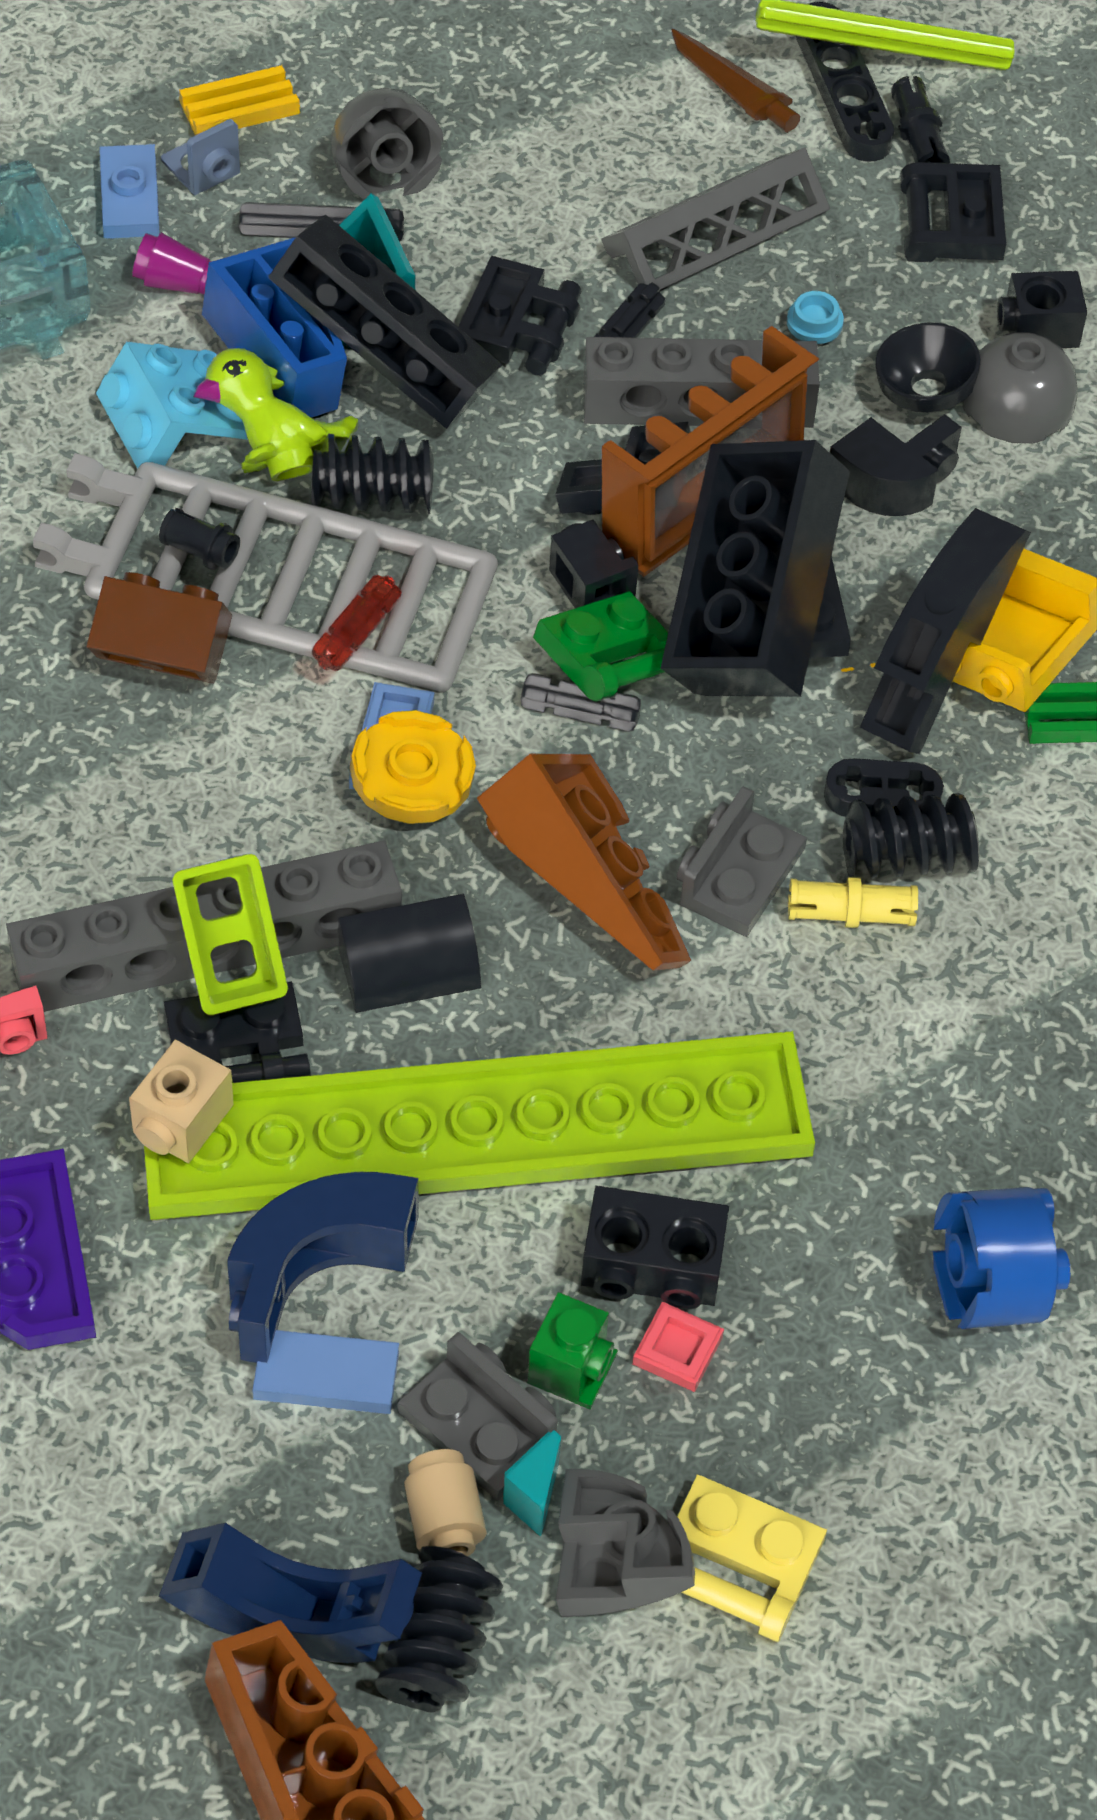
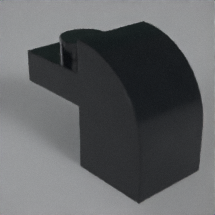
(896, 475)

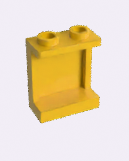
(1034, 632)

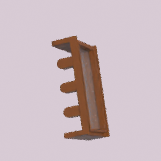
(655, 504)

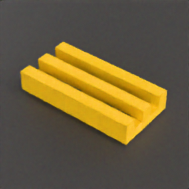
(243, 98)

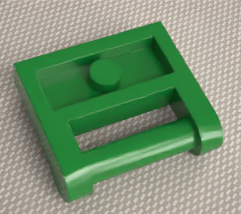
(601, 633)

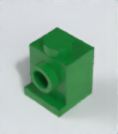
(571, 1351)

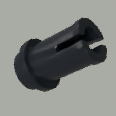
(211, 543)

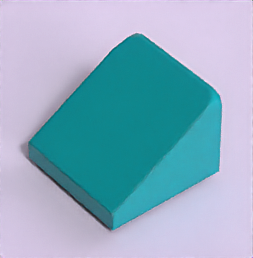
(531, 1482)

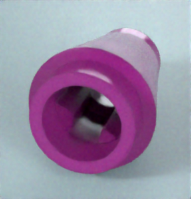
(170, 265)

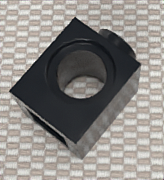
(1045, 305)

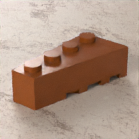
(294, 1738)

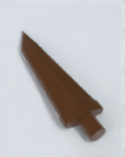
(748, 91)

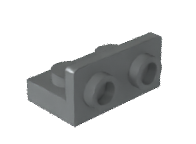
(738, 865)
(478, 1411)

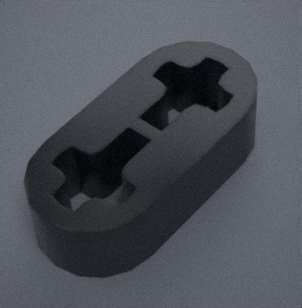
(878, 780)

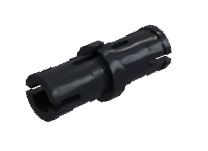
(919, 121)

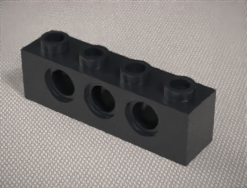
(384, 320)

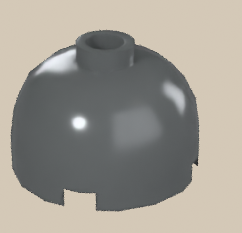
(393, 135)
(1023, 388)

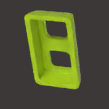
(250, 923)

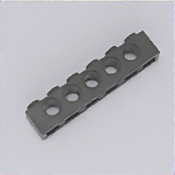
(142, 940)

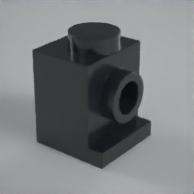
(590, 565)

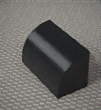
(409, 953)

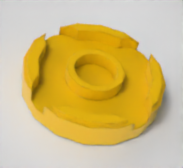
(412, 767)

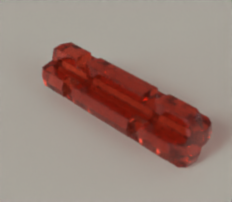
(356, 623)

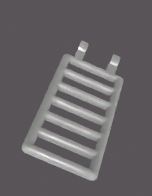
(132, 493)

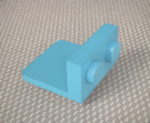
(154, 401)

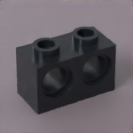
(657, 1231)

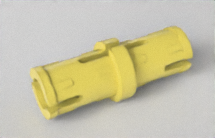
(852, 902)

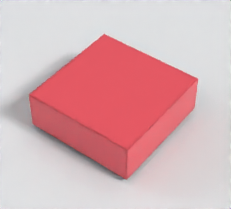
(678, 1346)

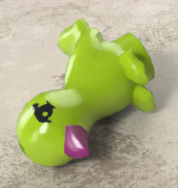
(276, 430)

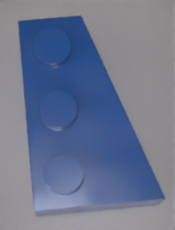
(262, 318)

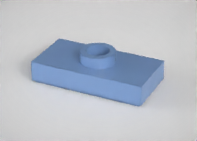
(129, 191)

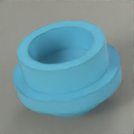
(815, 317)

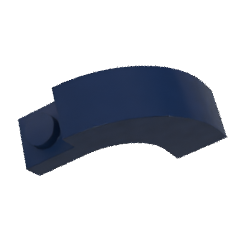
(309, 1229)
(330, 1612)

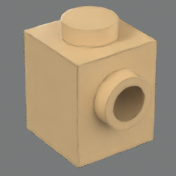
(181, 1102)

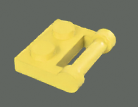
(751, 1541)

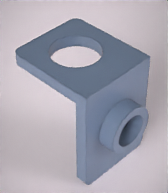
(211, 157)

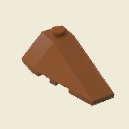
(563, 825)

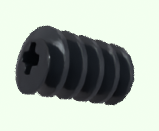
(373, 474)
(910, 834)
(431, 1644)

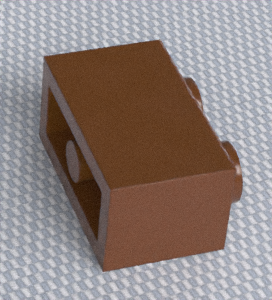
(160, 627)

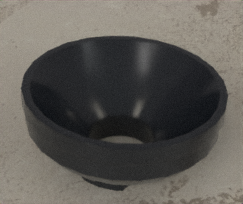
(927, 353)

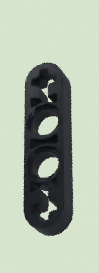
(849, 81)

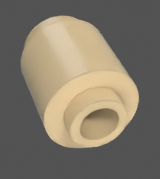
(444, 1501)

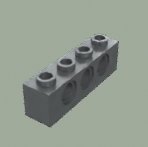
(652, 377)

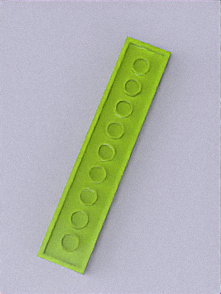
(499, 1122)

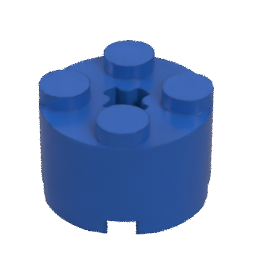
(999, 1257)

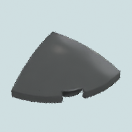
(617, 1547)

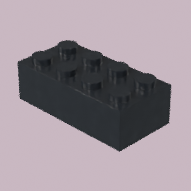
(755, 569)

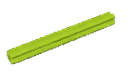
(885, 34)

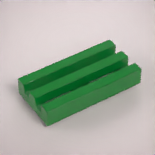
(1064, 701)

